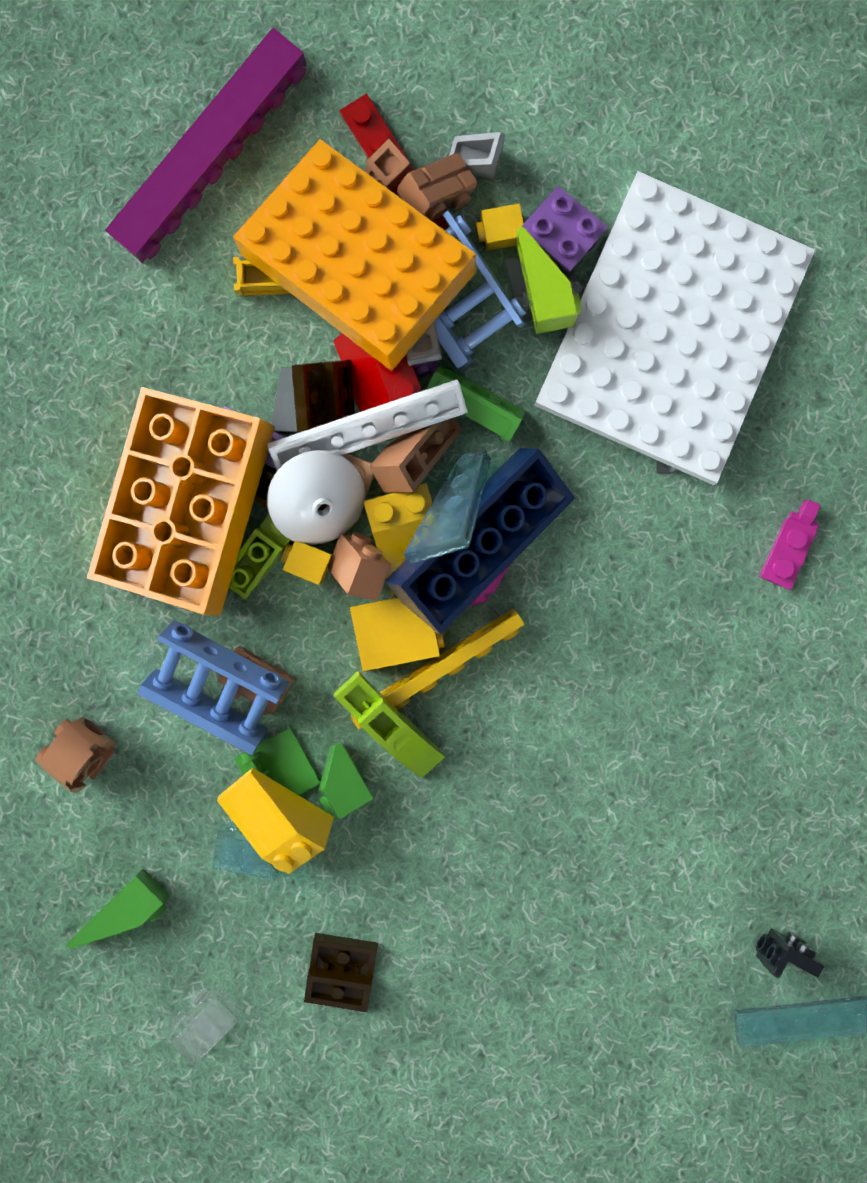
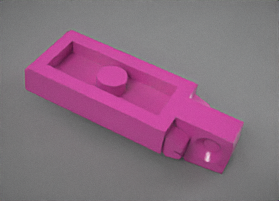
(791, 546)

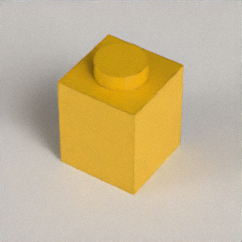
(499, 226)
(306, 562)

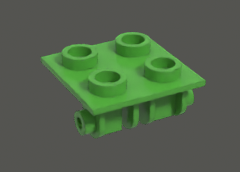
(282, 761)

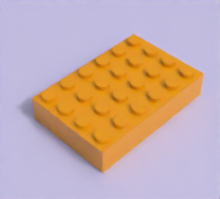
(356, 254)
(181, 501)

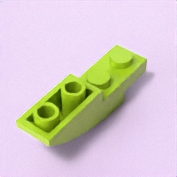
(257, 558)
(388, 725)

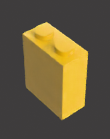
(392, 635)

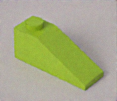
(547, 288)

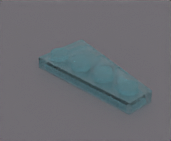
(454, 510)

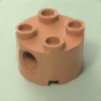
(76, 753)

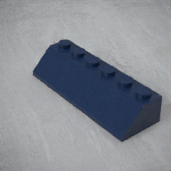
(512, 513)

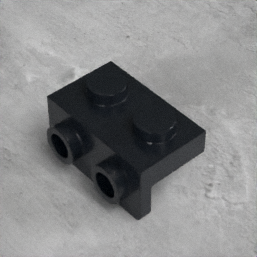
(777, 950)

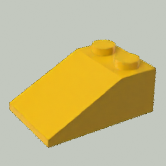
(395, 521)
(276, 820)

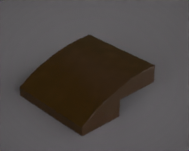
(322, 393)
(341, 972)

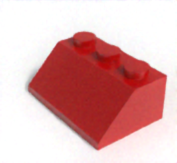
(372, 380)

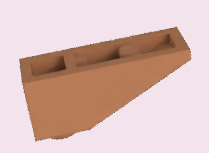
(413, 455)

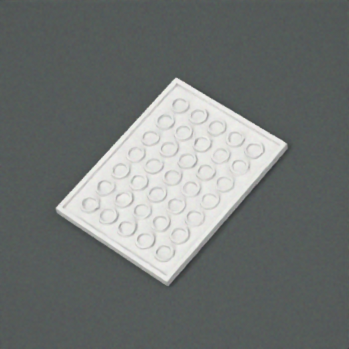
(675, 328)

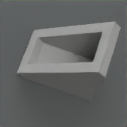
(480, 153)

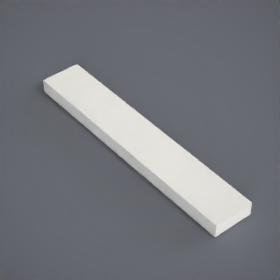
(374, 424)

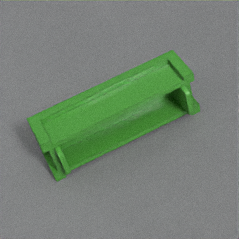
(482, 404)

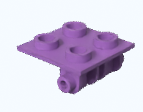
(564, 228)

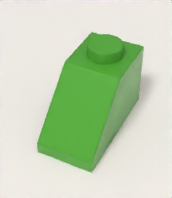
(341, 784)

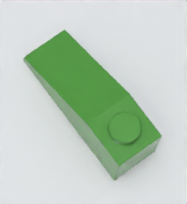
(126, 911)

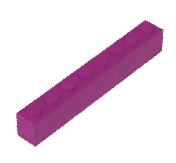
(207, 146)

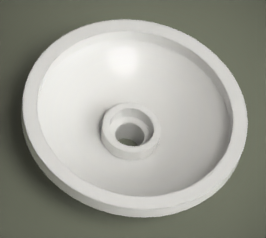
(305, 485)

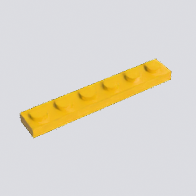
(452, 660)

